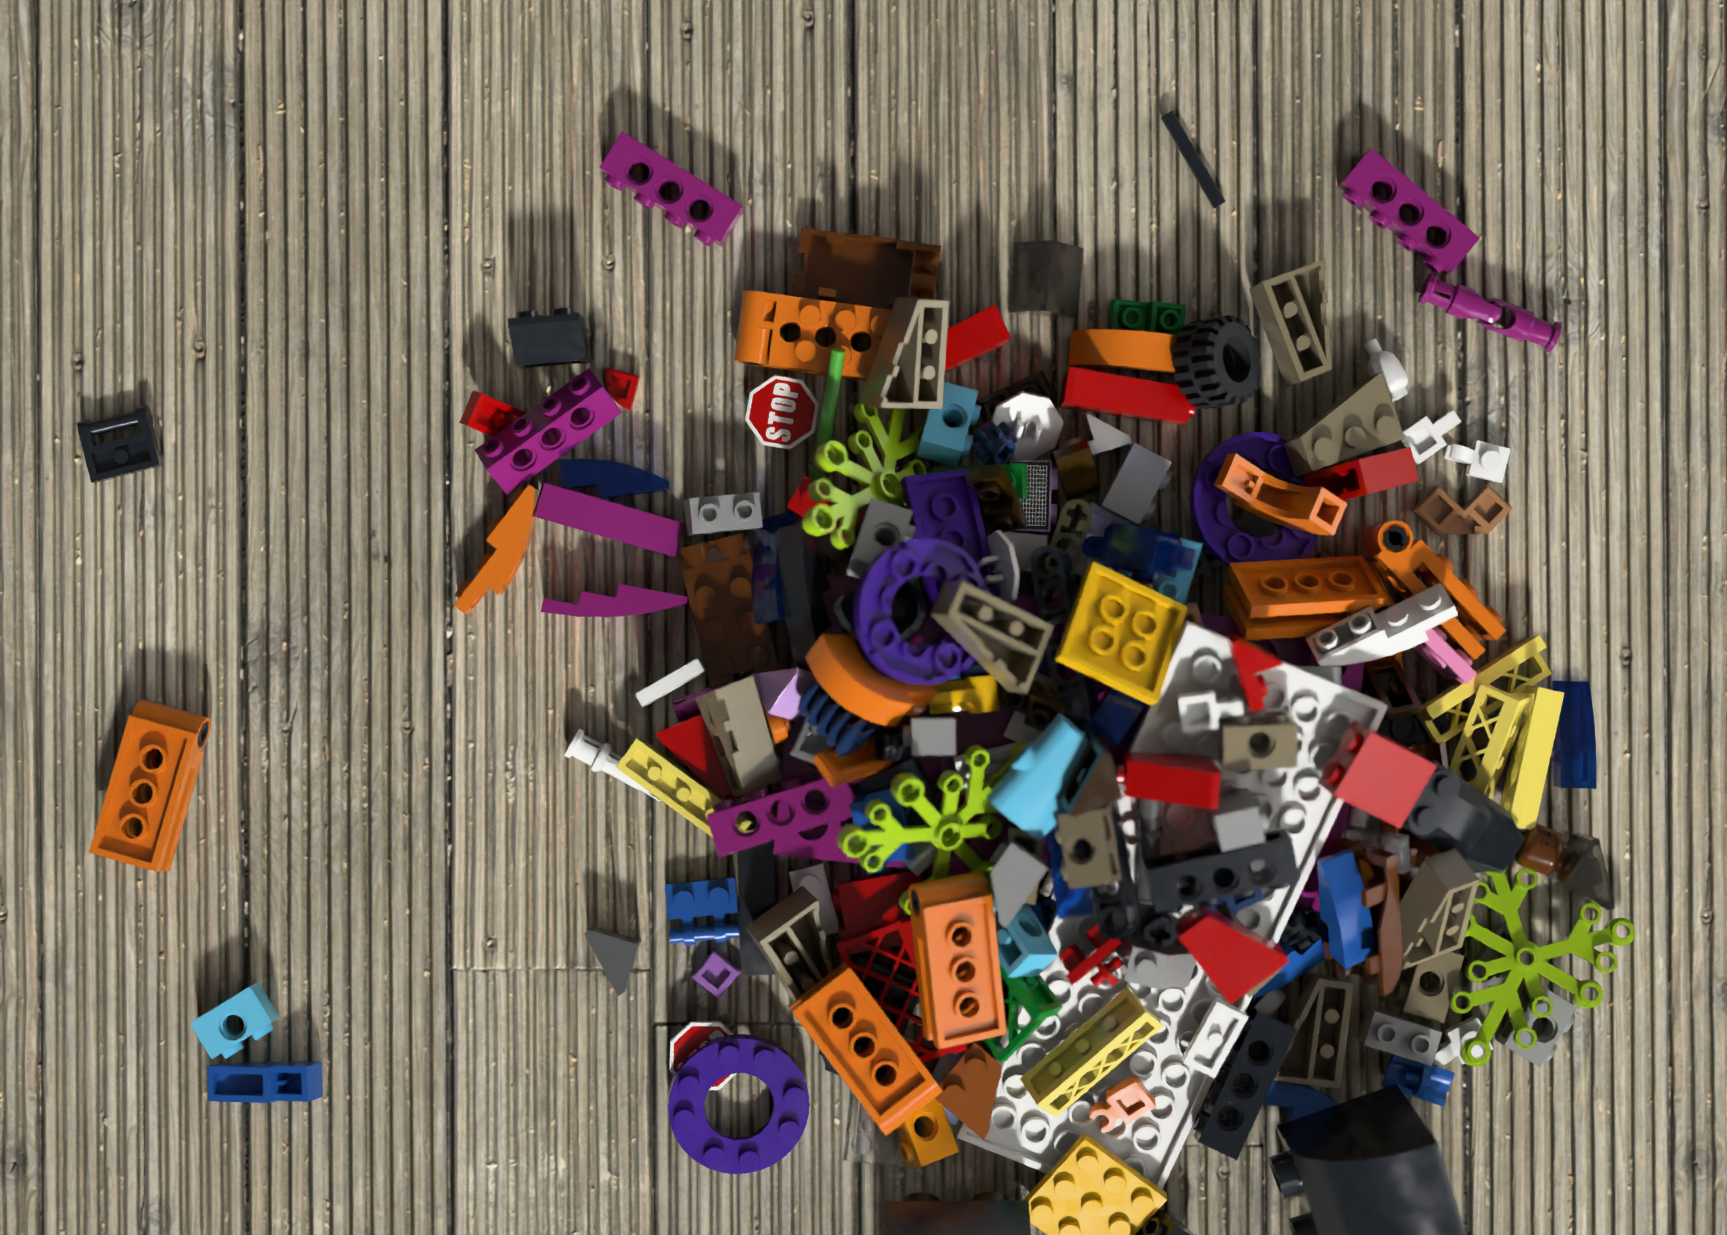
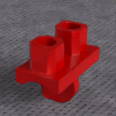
(1080, 965)

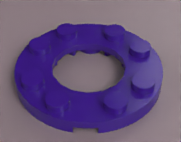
(1210, 510)
(873, 610)
(729, 1056)

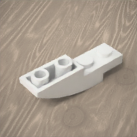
(1374, 636)

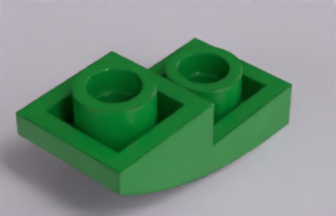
(1146, 316)

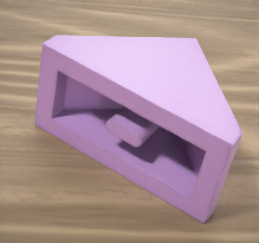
(782, 690)

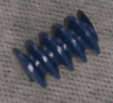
(833, 721)

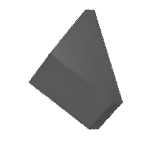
(615, 954)

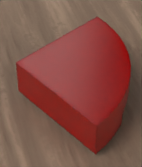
(622, 386)

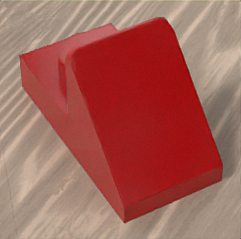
(488, 414)
(1248, 661)

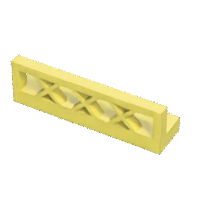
(1488, 673)
(1501, 737)
(1531, 756)
(673, 784)
(1089, 1051)

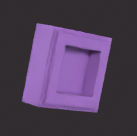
(716, 973)

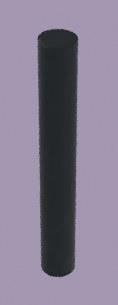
(1193, 159)

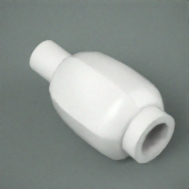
(1389, 366)

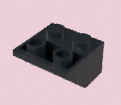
(549, 338)

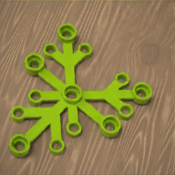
(880, 478)
(955, 820)
(1505, 995)

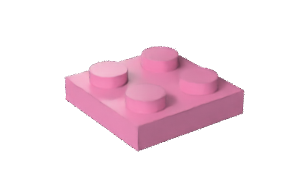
(1450, 664)

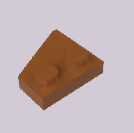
(972, 1088)

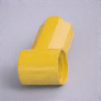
(973, 695)

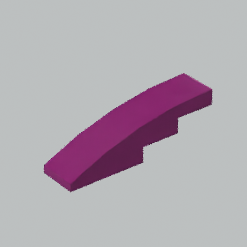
(608, 519)
(628, 601)

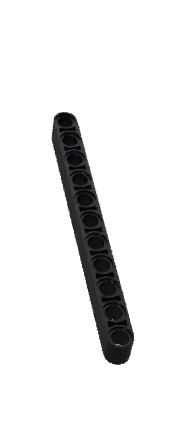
(1083, 686)

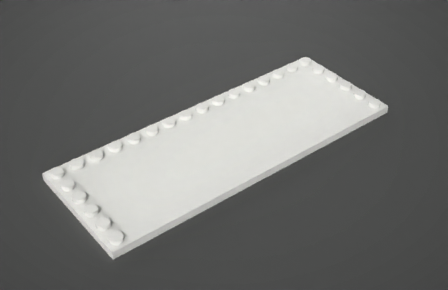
(1291, 802)

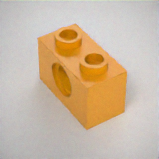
(936, 1141)

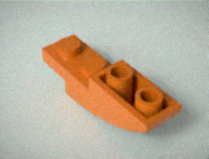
(511, 538)

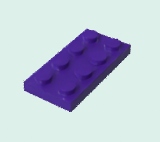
(947, 511)

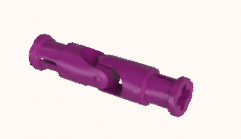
(1466, 303)

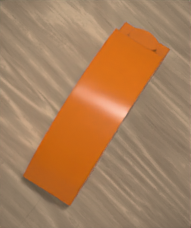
(1122, 350)
(1280, 502)
(859, 687)

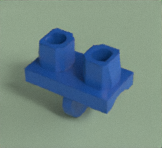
(1418, 1079)

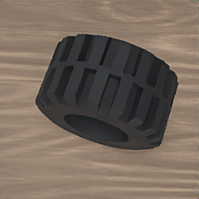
(1216, 362)

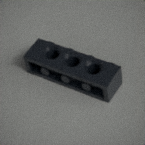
(1165, 871)
(1231, 1135)

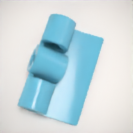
(1037, 777)

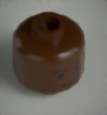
(1541, 850)

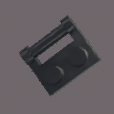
(122, 455)

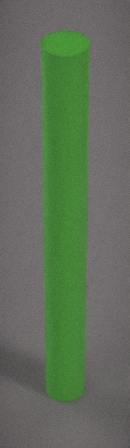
(829, 404)

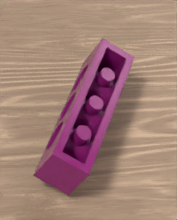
(630, 153)
(1428, 214)
(547, 431)
(731, 838)

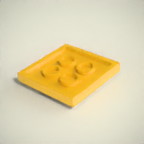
(1122, 633)
(1093, 1194)

